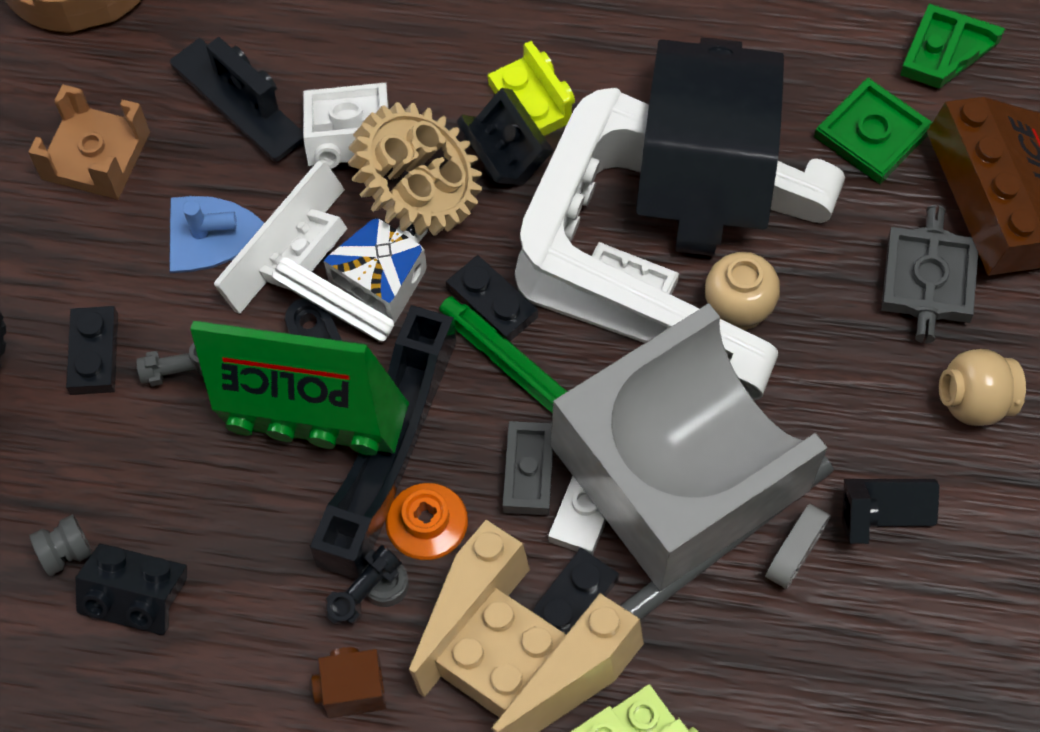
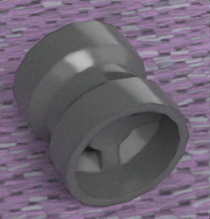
(62, 544)

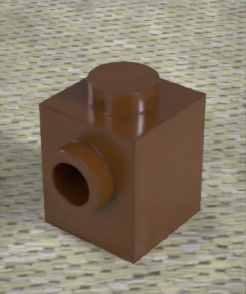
(349, 682)

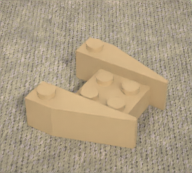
(509, 654)

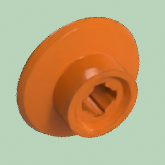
(429, 539)

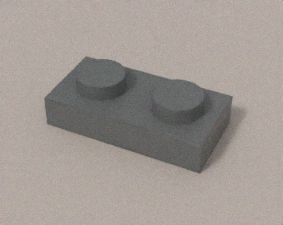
(528, 468)

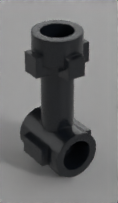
(347, 605)

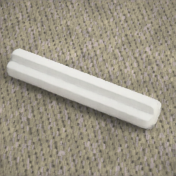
(333, 299)

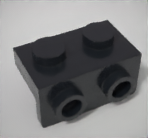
(506, 139)
(129, 588)

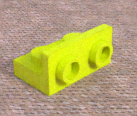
(537, 88)

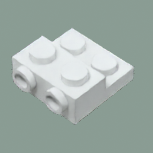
(334, 116)

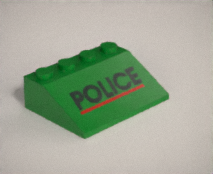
(299, 388)

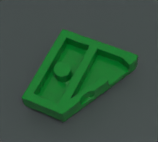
(947, 45)

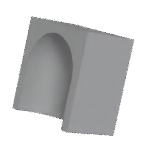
(679, 450)

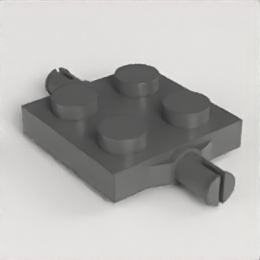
(930, 274)

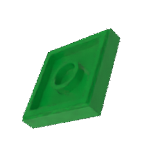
(873, 130)

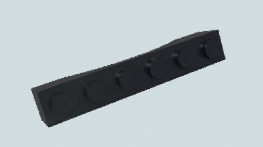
(363, 500)

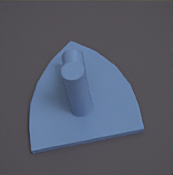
(208, 232)

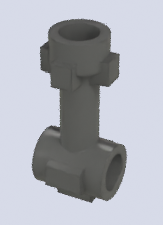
(153, 368)

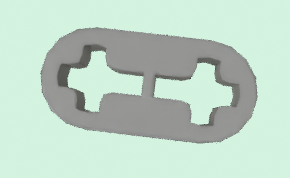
(797, 546)

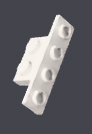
(294, 231)

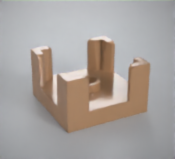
(91, 146)

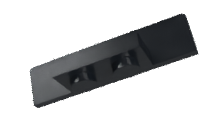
(239, 94)

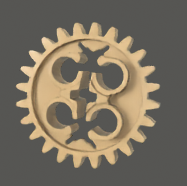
(426, 195)

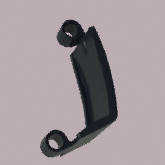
(711, 139)

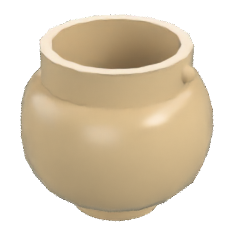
(742, 289)
(982, 387)

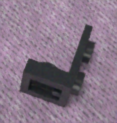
(887, 503)

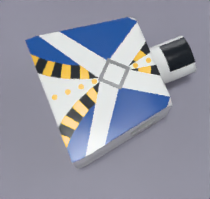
(379, 266)

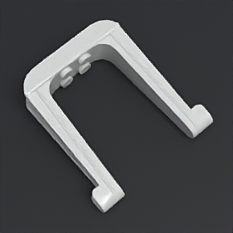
(553, 274)

